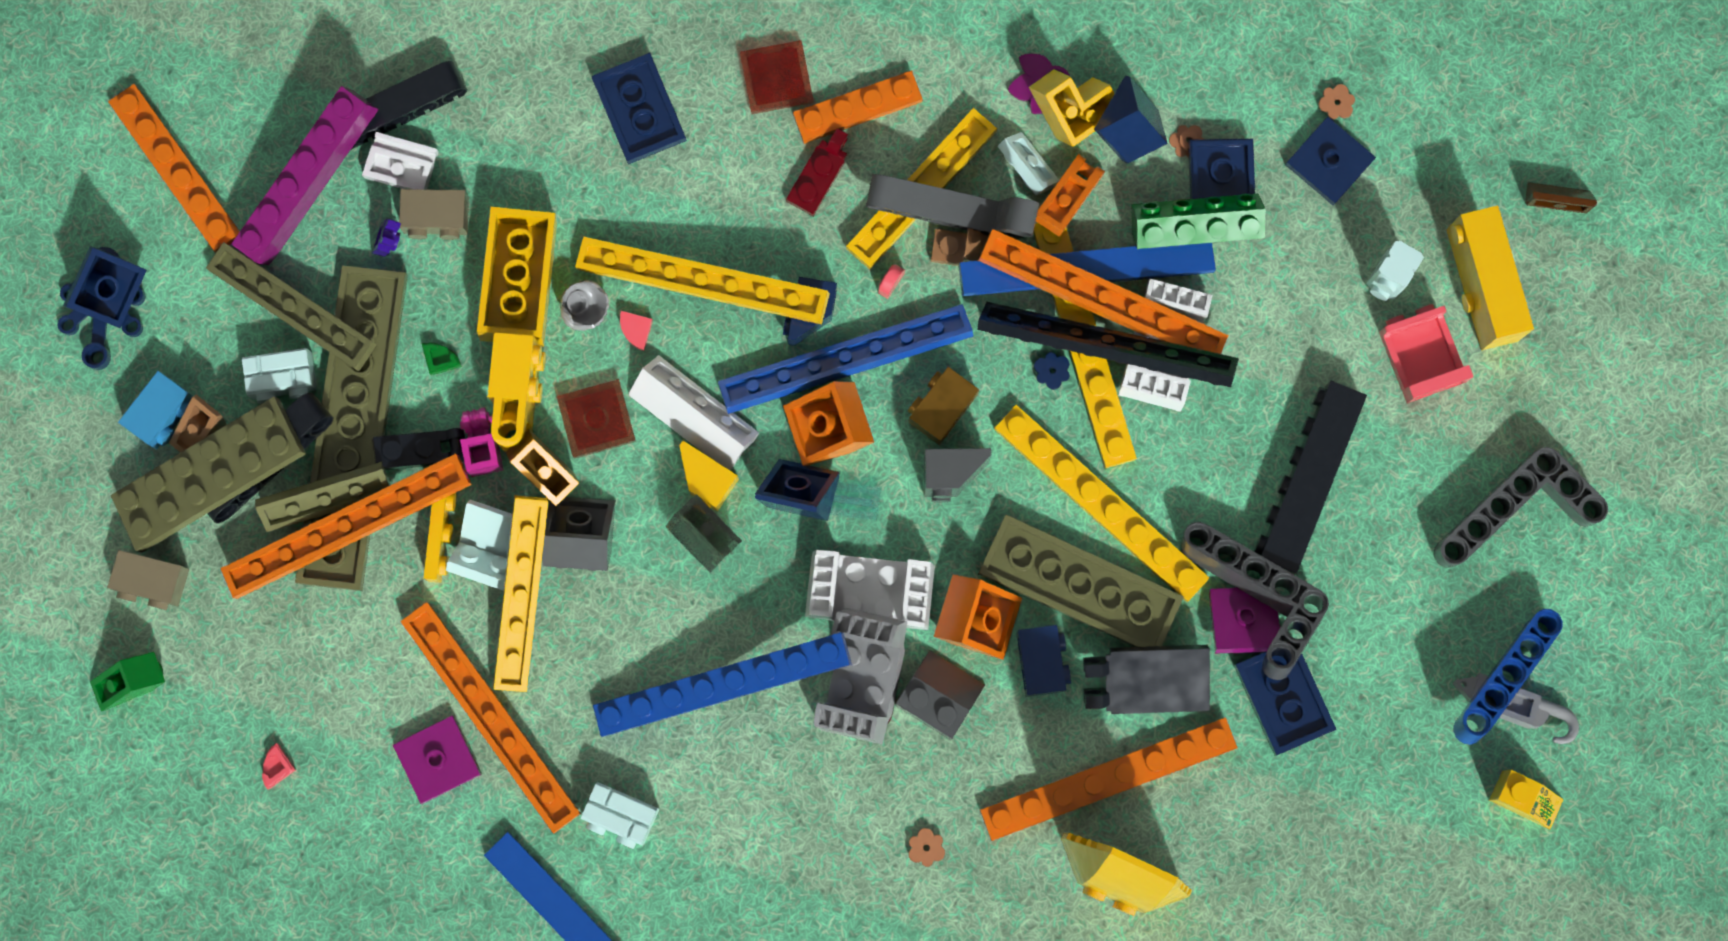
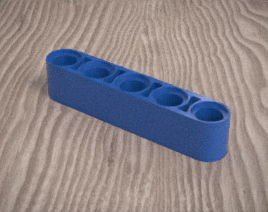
(1496, 684)

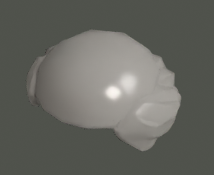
(584, 305)

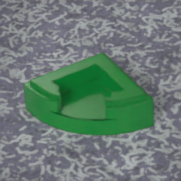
(439, 358)

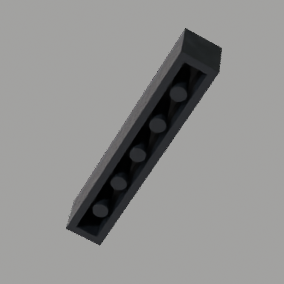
(1311, 475)

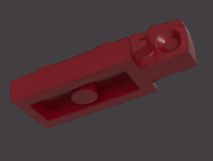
(819, 174)

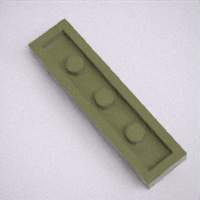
(320, 497)

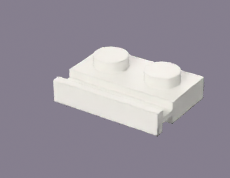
(399, 162)

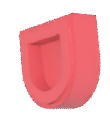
(890, 280)

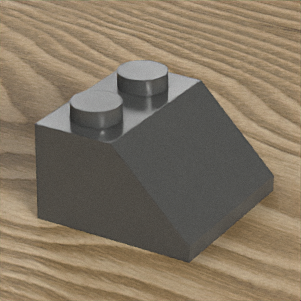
(951, 471)
(579, 534)
(940, 695)

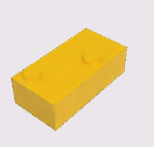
(517, 273)
(1489, 278)

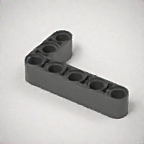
(951, 208)
(1512, 501)
(1261, 589)

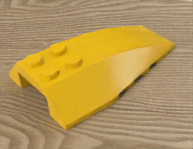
(1121, 877)

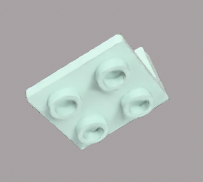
(482, 545)

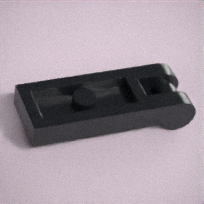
(416, 448)

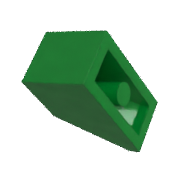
(127, 680)

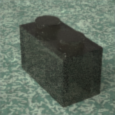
(703, 533)

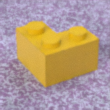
(1069, 109)

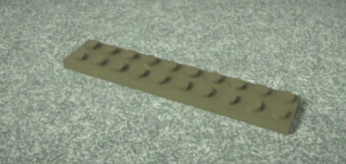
(359, 403)

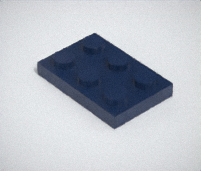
(638, 108)
(1287, 708)

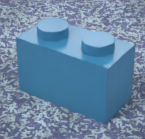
(156, 411)

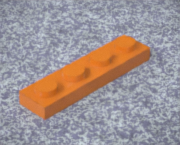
(857, 107)

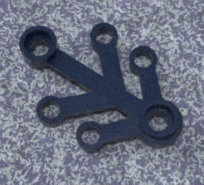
(99, 327)

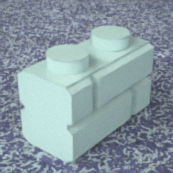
(1394, 271)
(279, 374)
(619, 814)

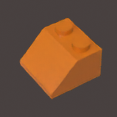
(828, 423)
(978, 616)

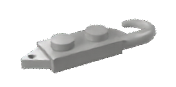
(1525, 708)

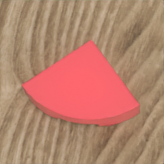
(635, 329)
(276, 766)

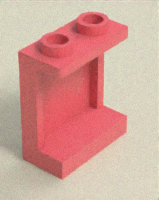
(1423, 353)

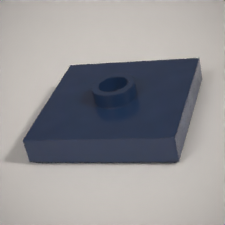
(1330, 161)
(1221, 167)

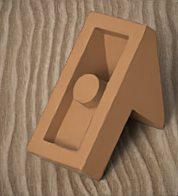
(957, 247)
(196, 424)

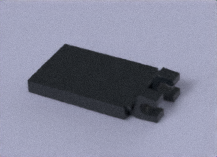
(1150, 679)

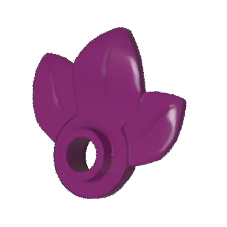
(1034, 68)

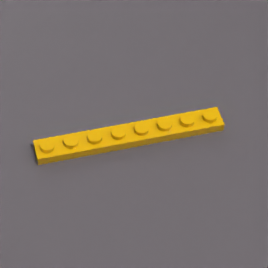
(702, 280)
(1092, 372)
(1101, 503)

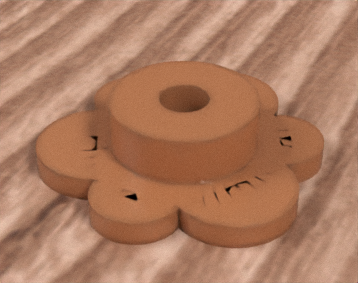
(1339, 94)
(1178, 139)
(935, 852)

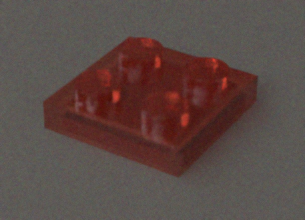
(776, 77)

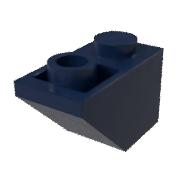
(797, 329)

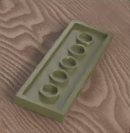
(207, 474)
(1080, 584)

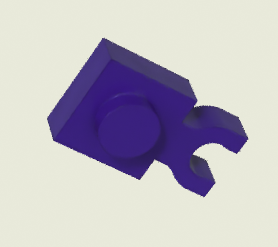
(387, 238)

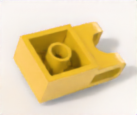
(514, 386)

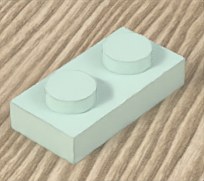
(1028, 163)

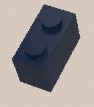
(1042, 660)

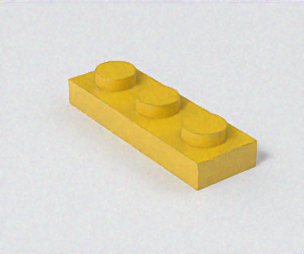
(439, 534)

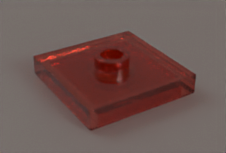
(596, 419)

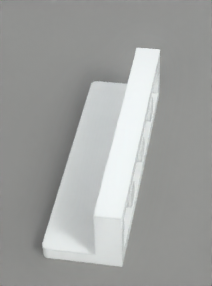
(692, 412)

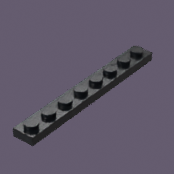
(1108, 344)

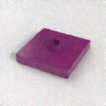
(1241, 622)
(437, 760)

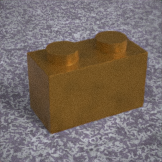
(942, 405)
(543, 468)

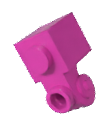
(479, 449)

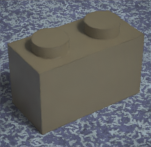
(434, 213)
(147, 579)

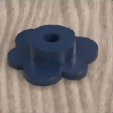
(1051, 361)

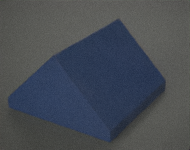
(1131, 123)
(105, 287)
(799, 489)

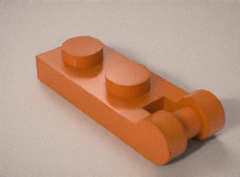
(1068, 195)

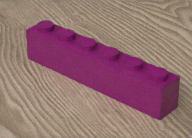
(305, 176)

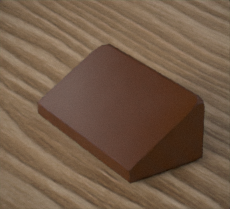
(1559, 198)

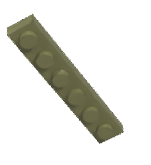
(291, 306)

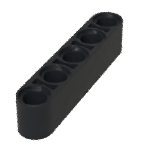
(413, 97)
(309, 422)

